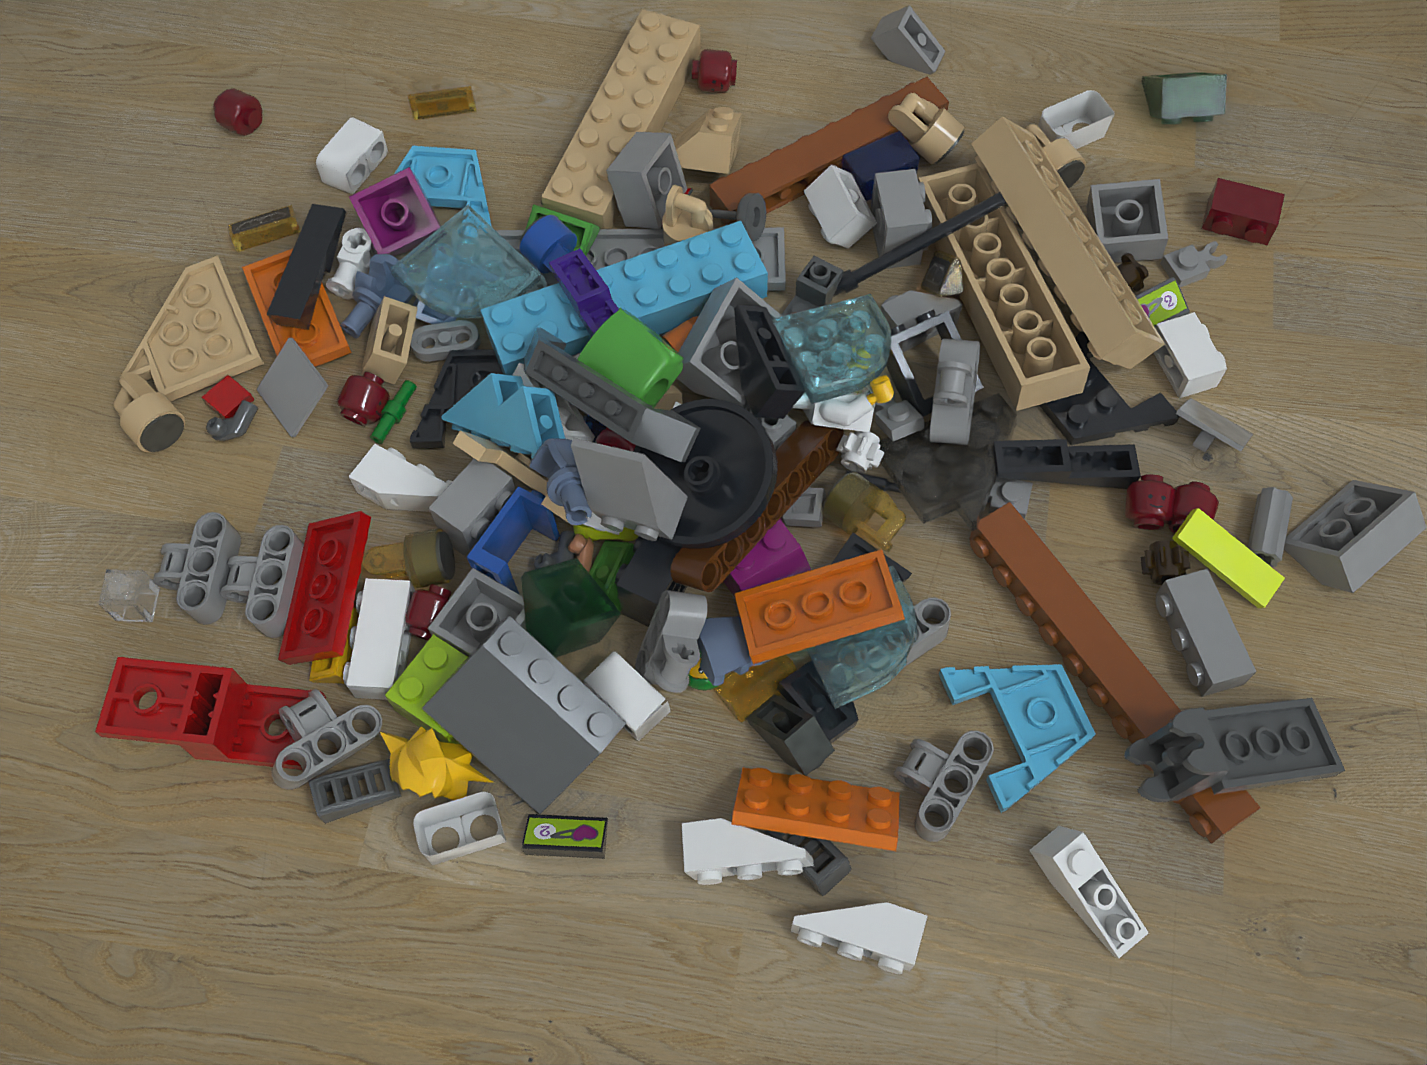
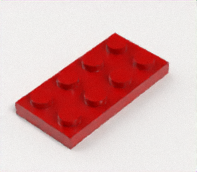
(325, 589)

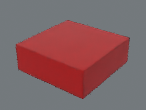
(226, 397)

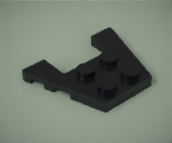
(457, 378)
(1102, 411)

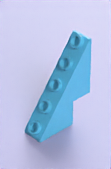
(508, 413)

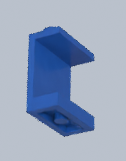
(508, 531)

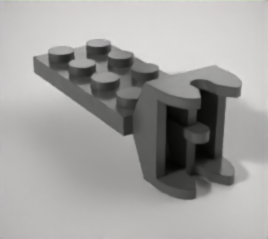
(1236, 750)

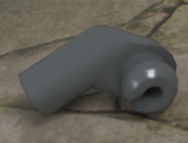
(232, 427)
(561, 555)

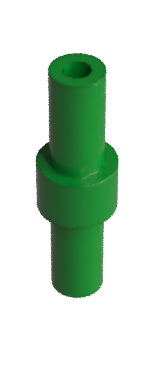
(393, 412)

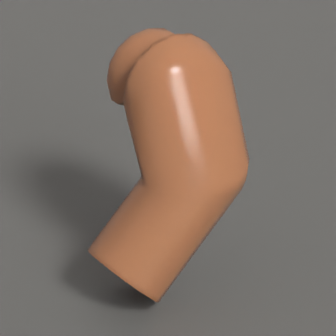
(583, 548)

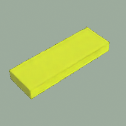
(1228, 558)

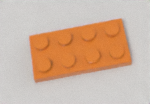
(325, 336)
(818, 606)
(817, 808)

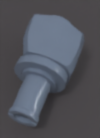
(371, 290)
(564, 486)

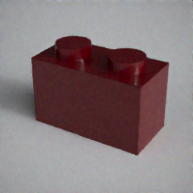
(1243, 211)

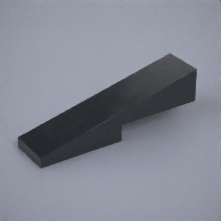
(303, 275)
(1058, 463)

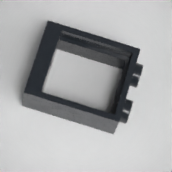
(898, 366)

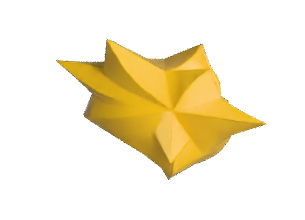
(431, 765)

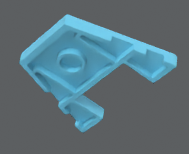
(449, 177)
(1038, 714)

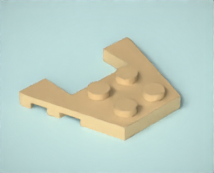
(512, 462)

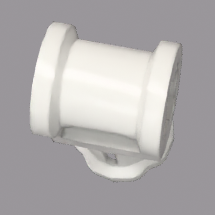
(353, 257)

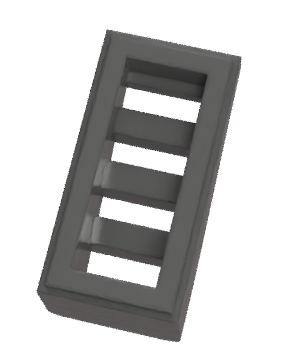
(352, 776)
(831, 874)

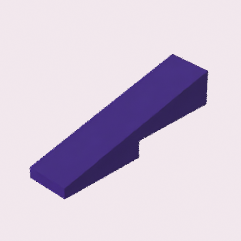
(584, 289)

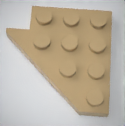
(196, 335)

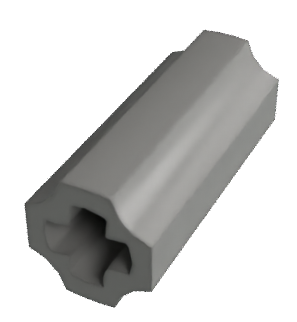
(1270, 524)

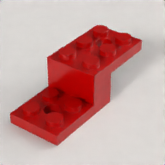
(198, 708)

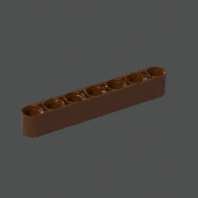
(799, 464)

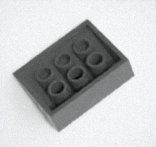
(524, 715)

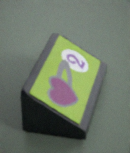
(565, 836)

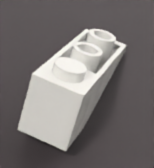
(395, 483)
(722, 849)
(1089, 888)
(872, 931)

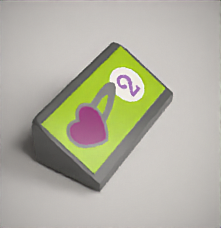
(1163, 301)

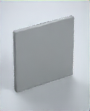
(292, 387)
(1213, 426)

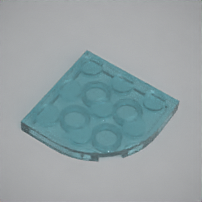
(465, 268)
(837, 346)
(866, 659)

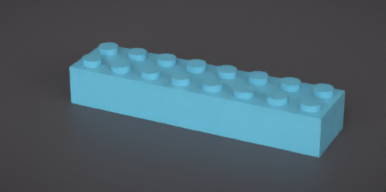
(655, 287)

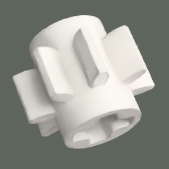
(860, 451)

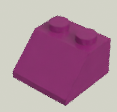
(396, 213)
(772, 559)

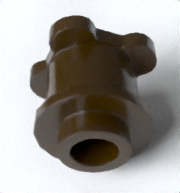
(1133, 272)

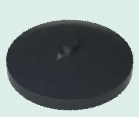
(724, 476)

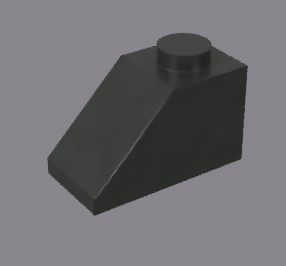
(791, 734)

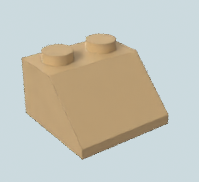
(710, 141)

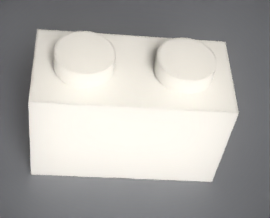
(839, 207)
(1189, 355)

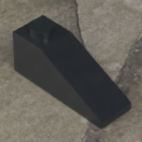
(765, 366)

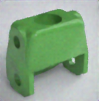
(633, 357)

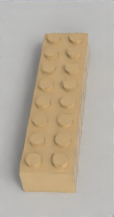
(630, 100)
(1066, 245)
(1006, 294)

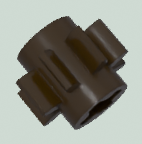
(1165, 561)

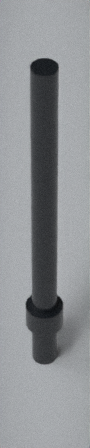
(852, 278)

